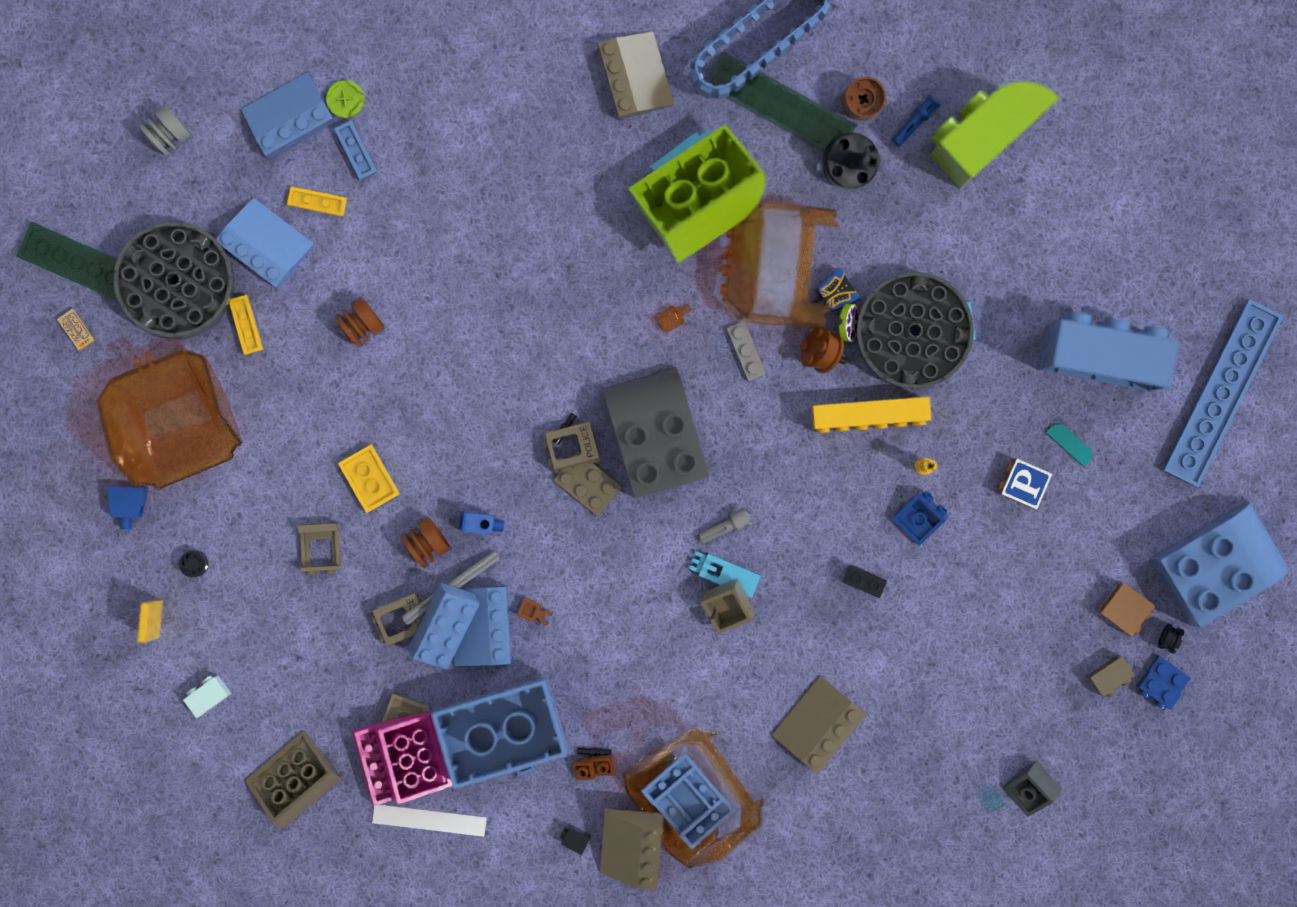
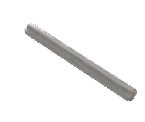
(457, 582)

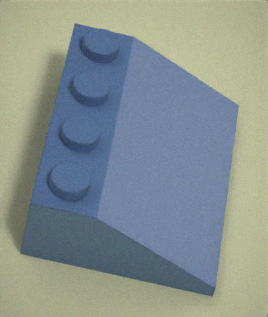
(288, 116)
(265, 243)
(488, 634)

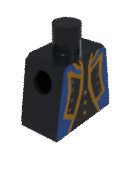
(836, 292)

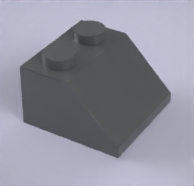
(1033, 788)

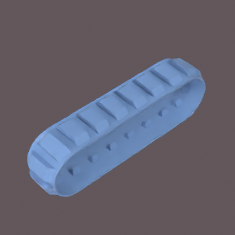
(752, 70)

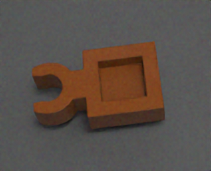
(531, 610)

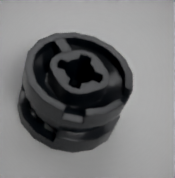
(193, 563)
(1170, 638)

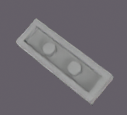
(746, 351)

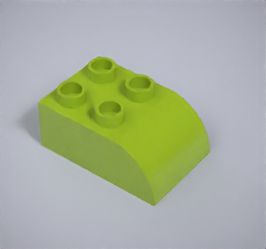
(988, 128)
(700, 193)

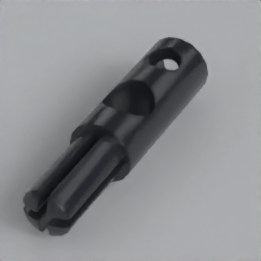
(564, 425)
(586, 751)

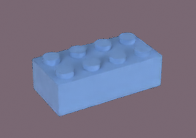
(443, 626)

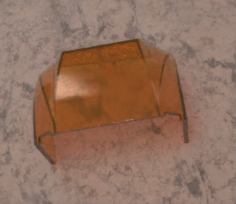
(167, 419)

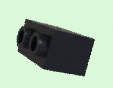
(864, 581)

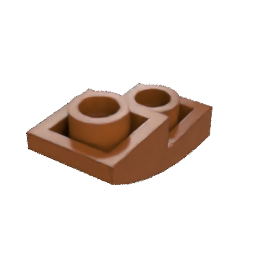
(594, 766)

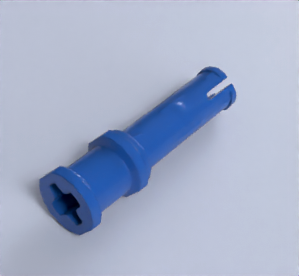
(921, 114)

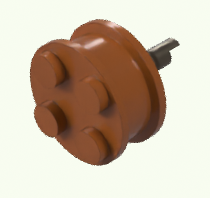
(822, 350)

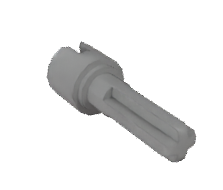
(737, 521)

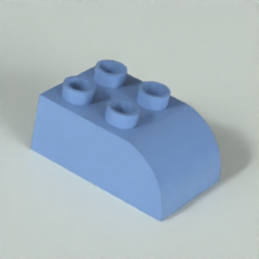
(1220, 565)

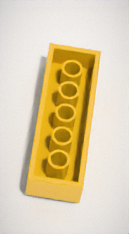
(870, 413)

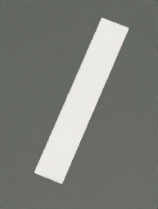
(429, 820)

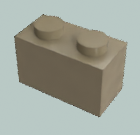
(1110, 676)

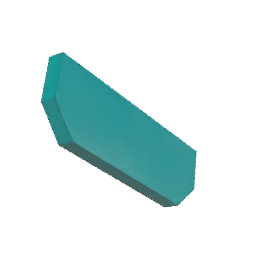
(1070, 443)

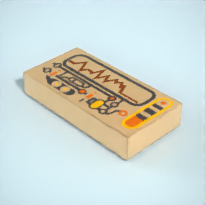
(76, 329)

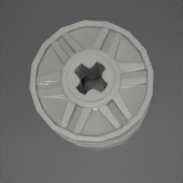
(165, 130)

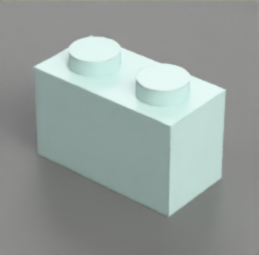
(207, 696)

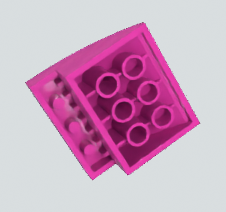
(390, 775)

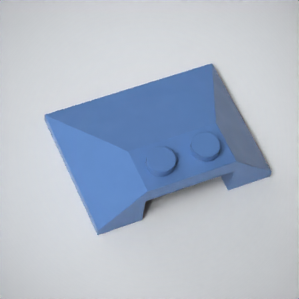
(688, 800)

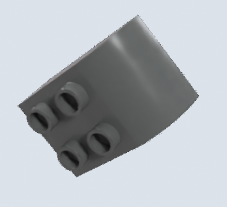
(656, 432)

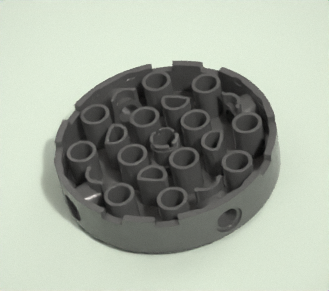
(181, 308)
(943, 324)

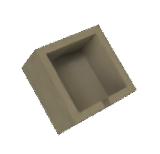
(730, 605)

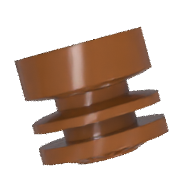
(874, 96)
(359, 322)
(425, 542)

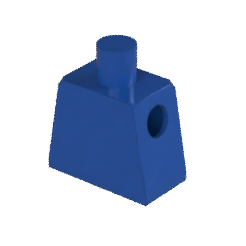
(126, 503)
(471, 523)

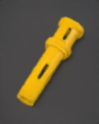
(925, 466)

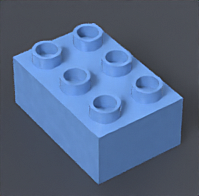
(1109, 352)
(500, 732)

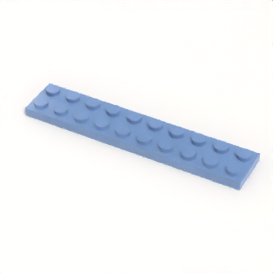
(1223, 393)

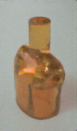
(672, 317)

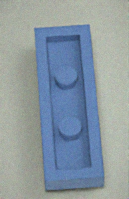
(355, 150)

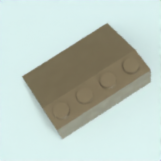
(635, 74)
(818, 724)
(292, 780)
(632, 847)

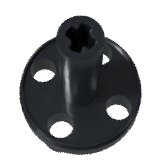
(851, 160)

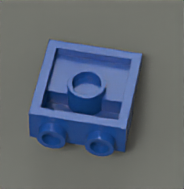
(920, 517)
(1163, 683)

